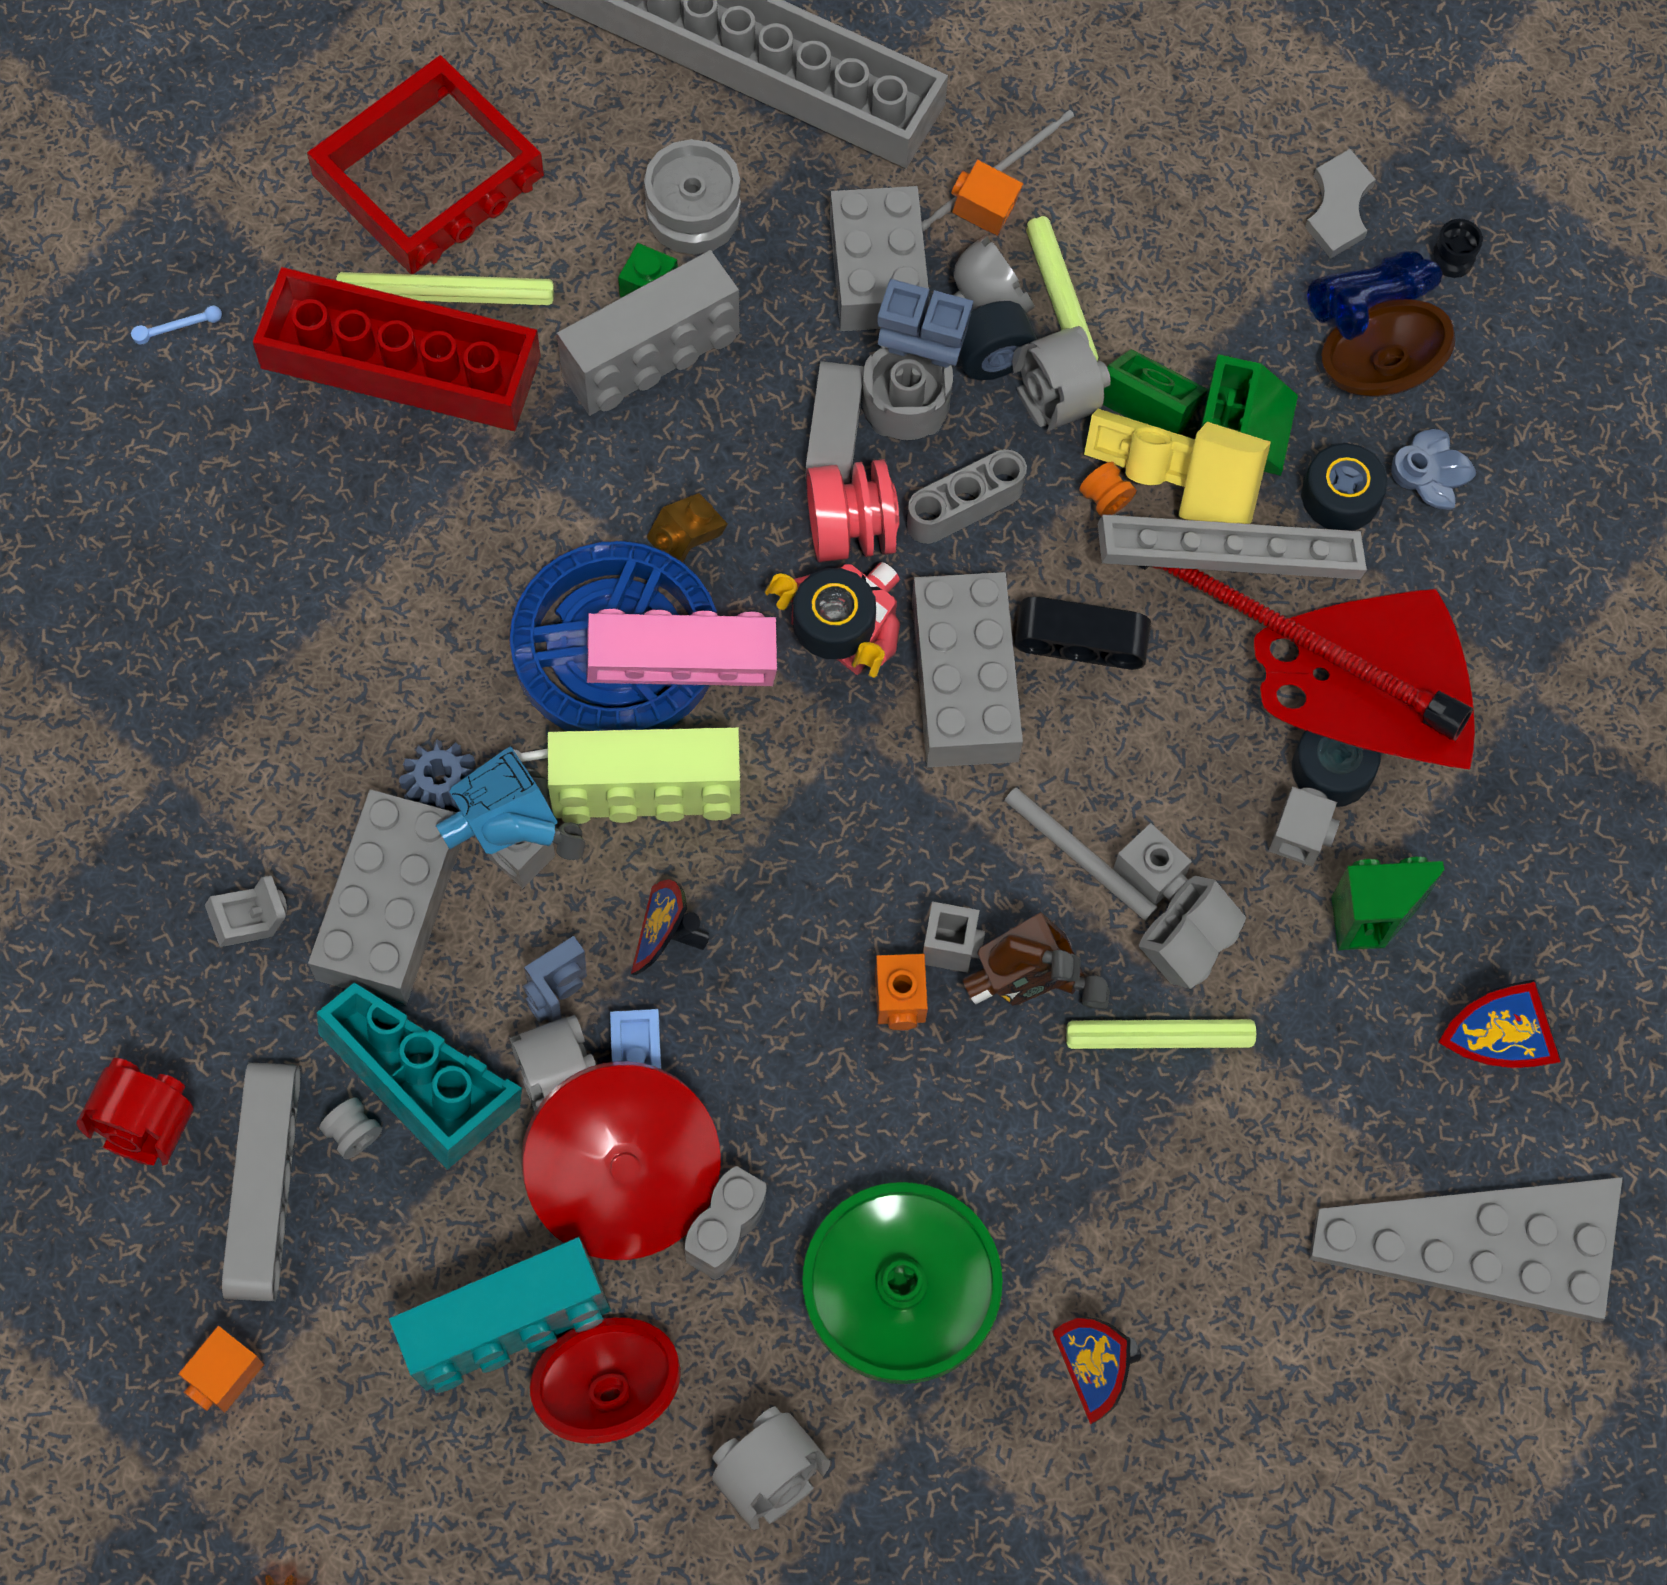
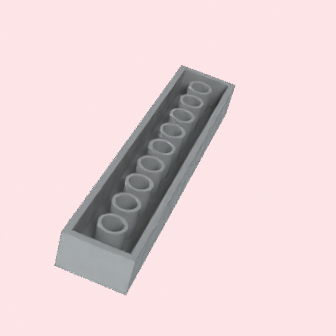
(788, 63)

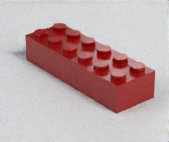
(397, 348)

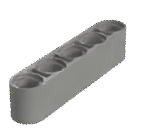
(261, 1182)

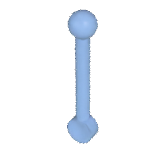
(142, 335)

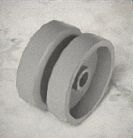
(692, 196)

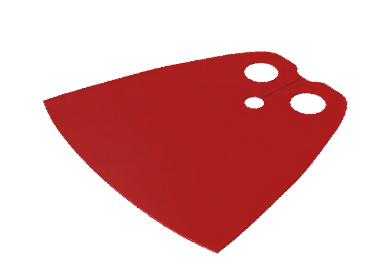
(1401, 635)

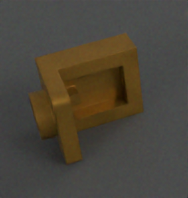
(685, 526)

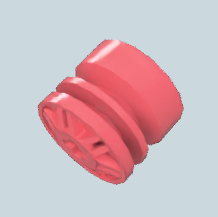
(851, 510)

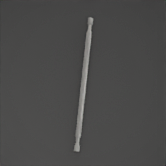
(1005, 163)

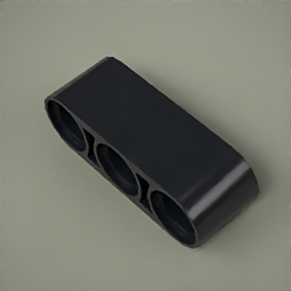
(1083, 633)

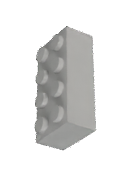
(649, 333)
(966, 670)
(385, 898)

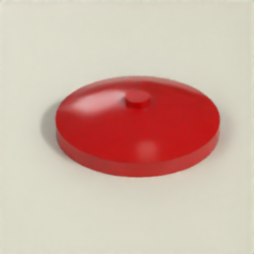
(621, 1160)

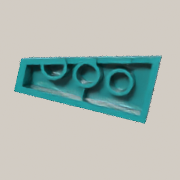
(425, 1082)

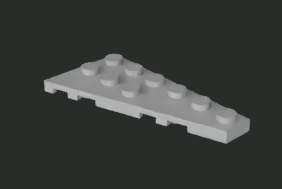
(1509, 1245)

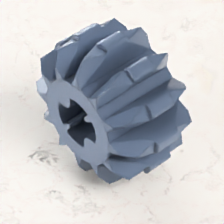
(422, 773)

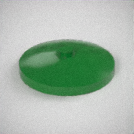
(902, 1282)

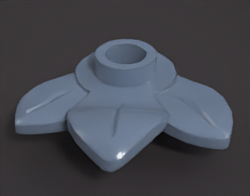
(1432, 468)

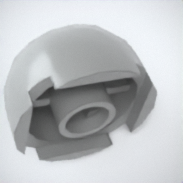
(987, 277)

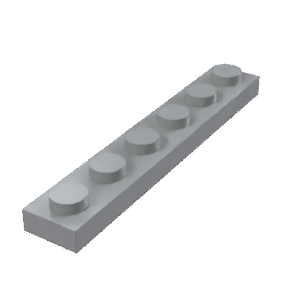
(1231, 547)

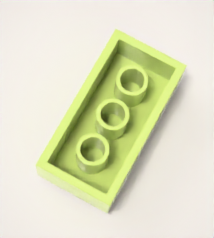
(644, 774)

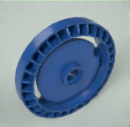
(568, 641)

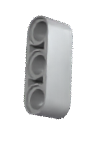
(835, 417)
(975, 479)

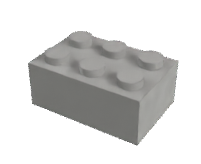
(874, 240)

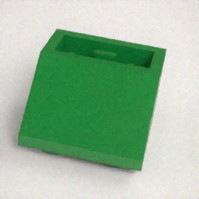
(1252, 402)
(1380, 899)

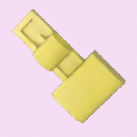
(1217, 468)

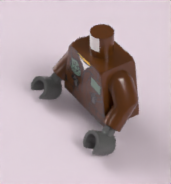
(1030, 963)

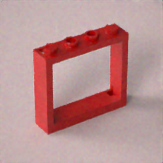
(391, 114)

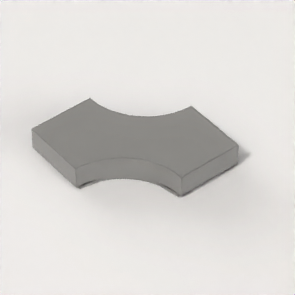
(1338, 219)

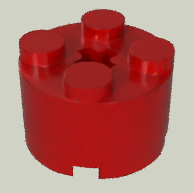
(136, 1113)

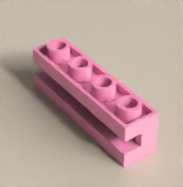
(681, 648)

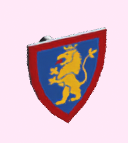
(664, 922)
(1504, 1029)
(1097, 1362)

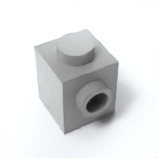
(1305, 826)
(1153, 865)
(952, 937)

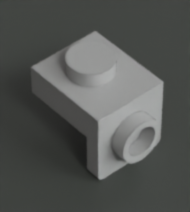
(247, 913)

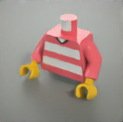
(887, 626)

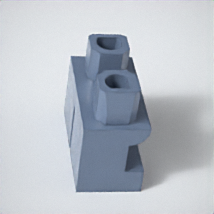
(922, 330)

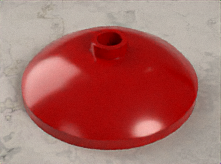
(605, 1381)

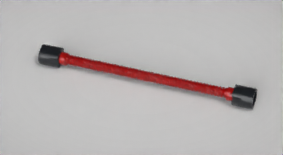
(1439, 710)

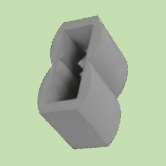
(1192, 932)
(717, 1232)

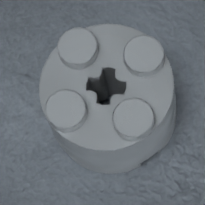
(1060, 378)
(905, 394)
(550, 1056)
(768, 1468)

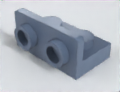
(554, 975)

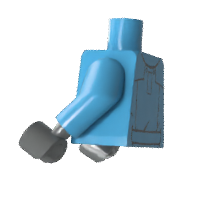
(507, 806)

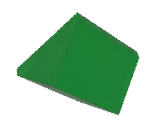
(1151, 392)

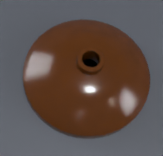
(1398, 352)

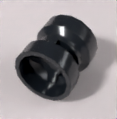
(1457, 247)

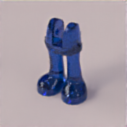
(1353, 293)

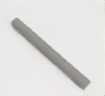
(1081, 854)

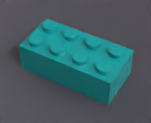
(501, 1316)

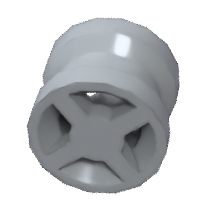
(350, 1128)

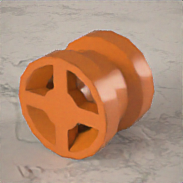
(1107, 489)

